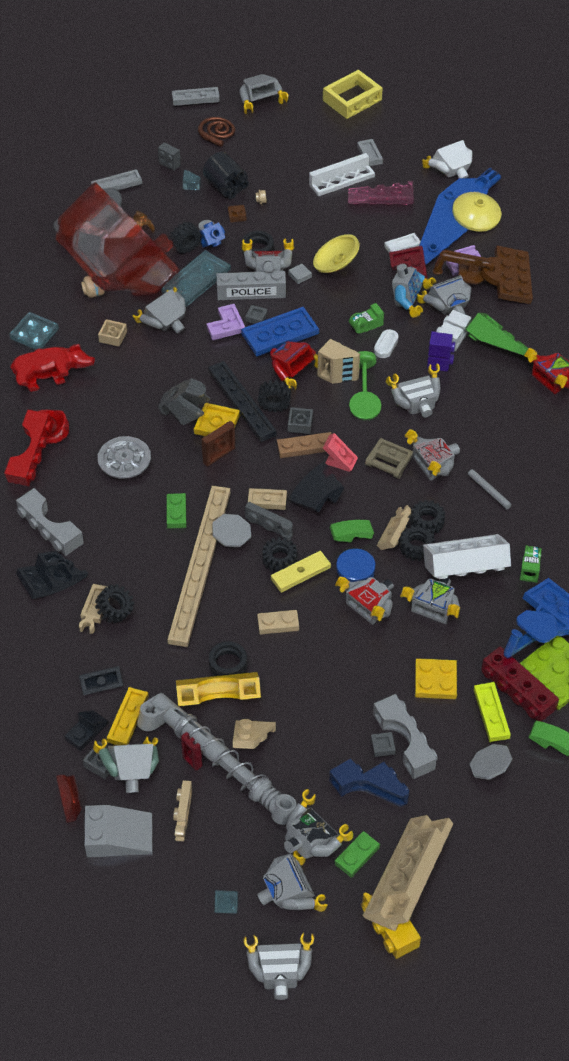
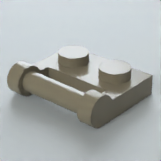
(391, 453)

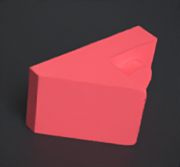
(339, 454)

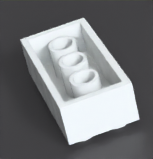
(467, 556)

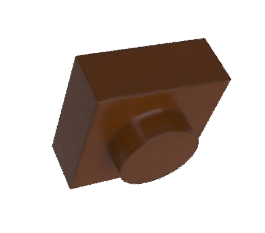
(237, 213)

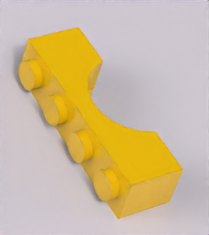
(227, 686)

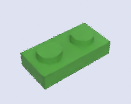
(176, 510)
(357, 854)

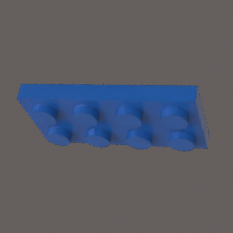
(278, 330)

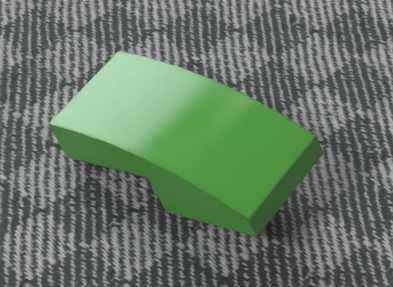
(349, 529)
(547, 735)

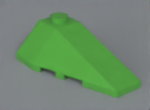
(489, 331)

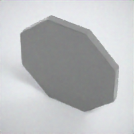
(231, 530)
(491, 761)

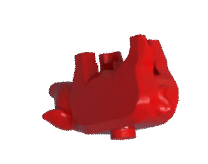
(49, 363)

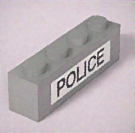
(251, 285)

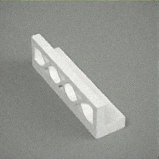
(339, 172)

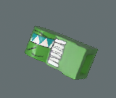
(368, 319)
(531, 563)

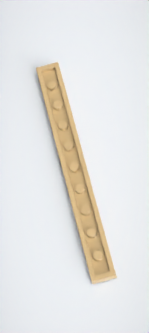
(198, 569)

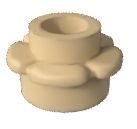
(261, 197)

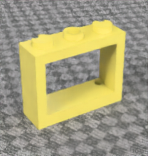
(357, 104)

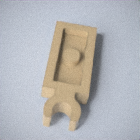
(394, 528)
(89, 613)
(181, 814)

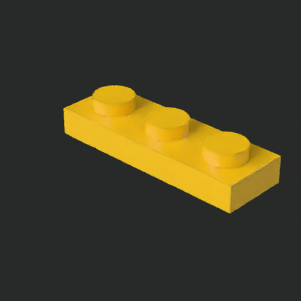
(127, 717)

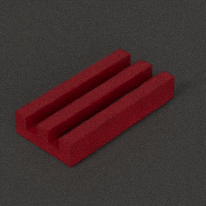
(192, 750)

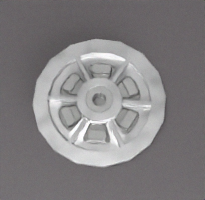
(124, 457)

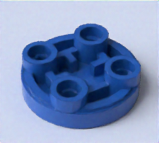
(355, 565)

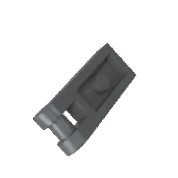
(269, 520)

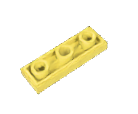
(300, 571)

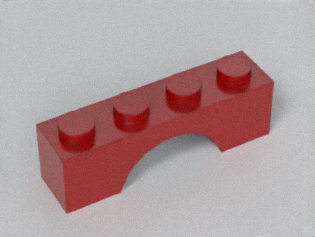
(22, 467)

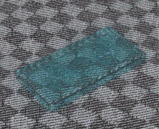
(197, 276)

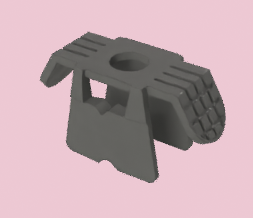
(185, 401)

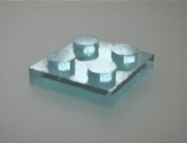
(34, 331)

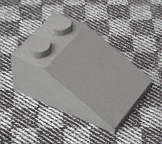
(117, 831)

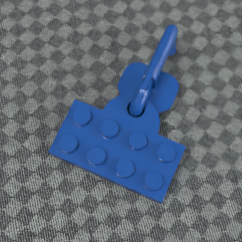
(544, 623)

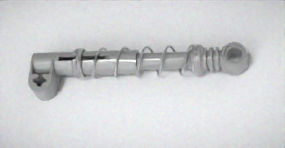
(260, 789)

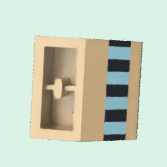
(338, 363)

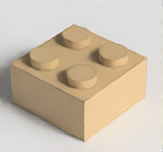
(112, 332)

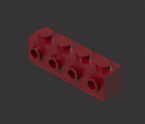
(519, 685)

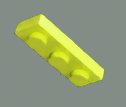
(492, 712)

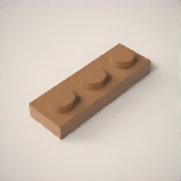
(302, 445)

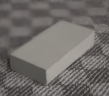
(370, 148)

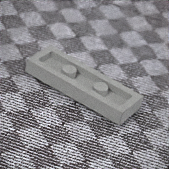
(195, 96)

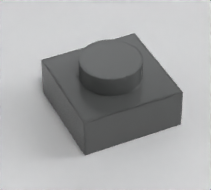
(256, 314)
(383, 744)

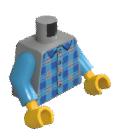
(407, 286)

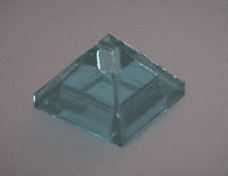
(226, 901)

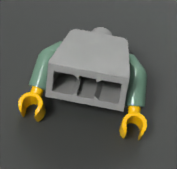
(129, 761)

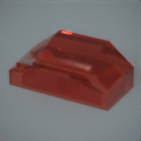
(69, 797)

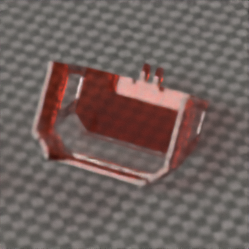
(114, 246)

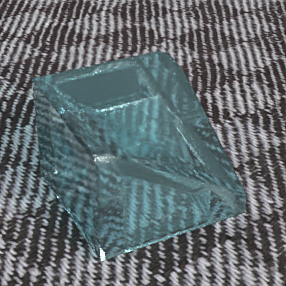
(191, 181)

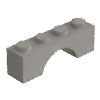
(63, 536)
(393, 715)

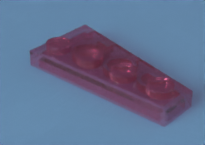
(380, 194)

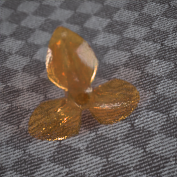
(141, 219)

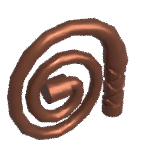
(213, 138)

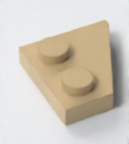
(250, 733)

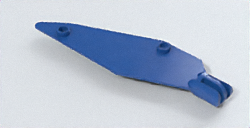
(442, 226)

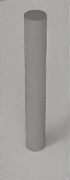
(487, 487)

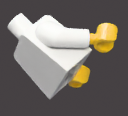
(451, 160)

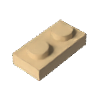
(268, 498)
(278, 622)

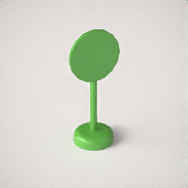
(365, 404)

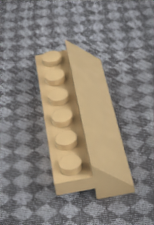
(407, 871)

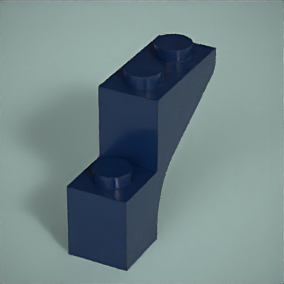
(378, 781)

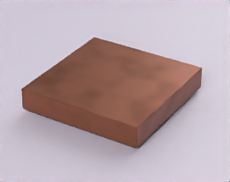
(218, 443)

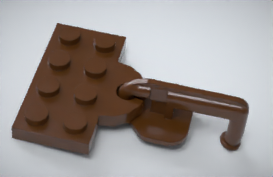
(506, 270)

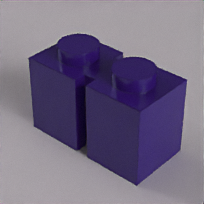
(440, 351)

